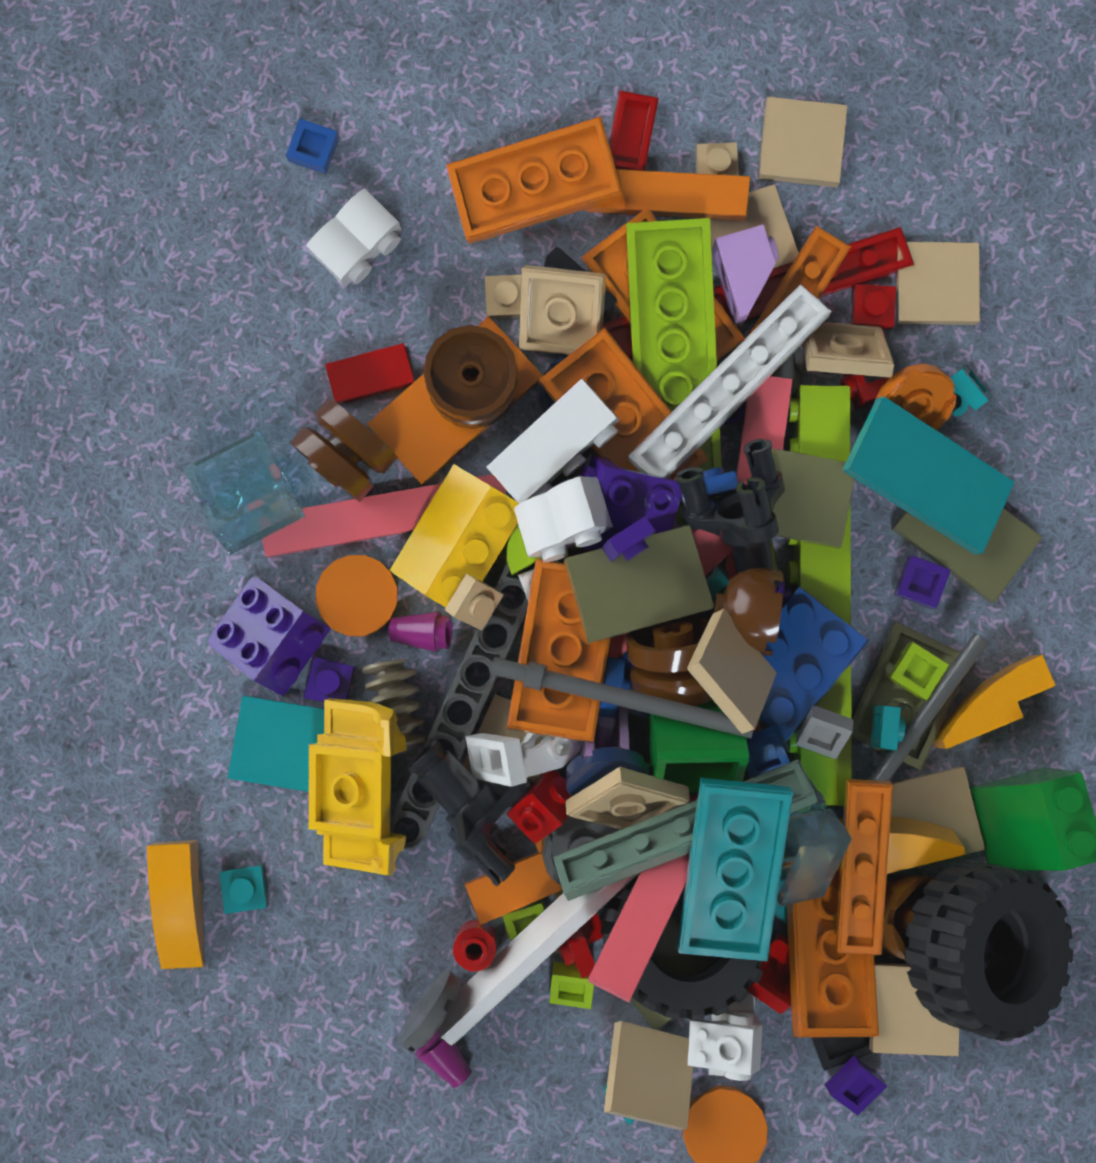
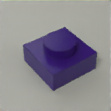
(629, 541)
(922, 582)
(328, 680)
(855, 1085)

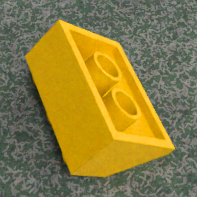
(456, 536)

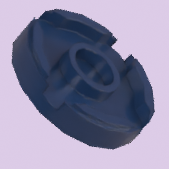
(604, 760)

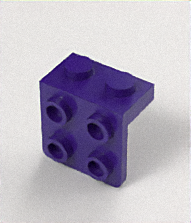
(633, 496)
(267, 636)

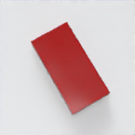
(632, 130)
(369, 374)

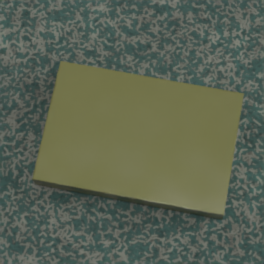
(985, 572)
(639, 593)
(884, 692)

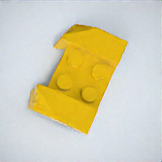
(354, 785)

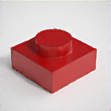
(873, 305)

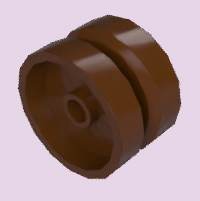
(471, 352)
(340, 454)
(662, 658)

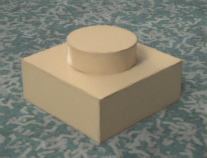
(717, 158)
(503, 296)
(474, 602)

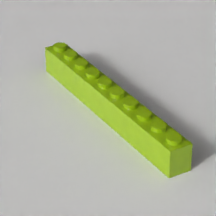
(823, 431)

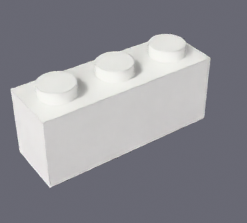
(555, 443)

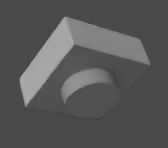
(824, 732)

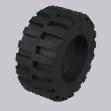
(1026, 959)
(692, 994)

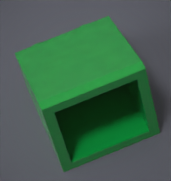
(691, 752)
(1037, 820)

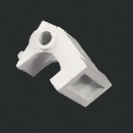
(510, 761)
(728, 1045)

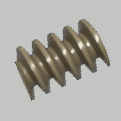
(394, 694)

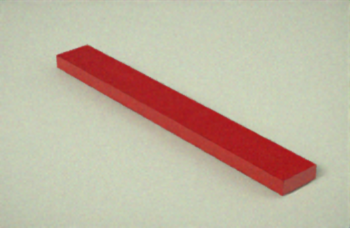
(864, 262)

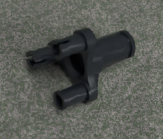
(743, 517)
(470, 807)

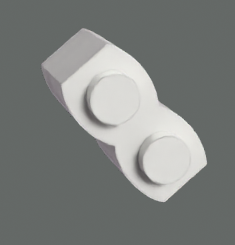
(355, 238)
(563, 518)

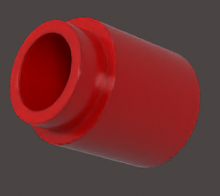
(483, 935)

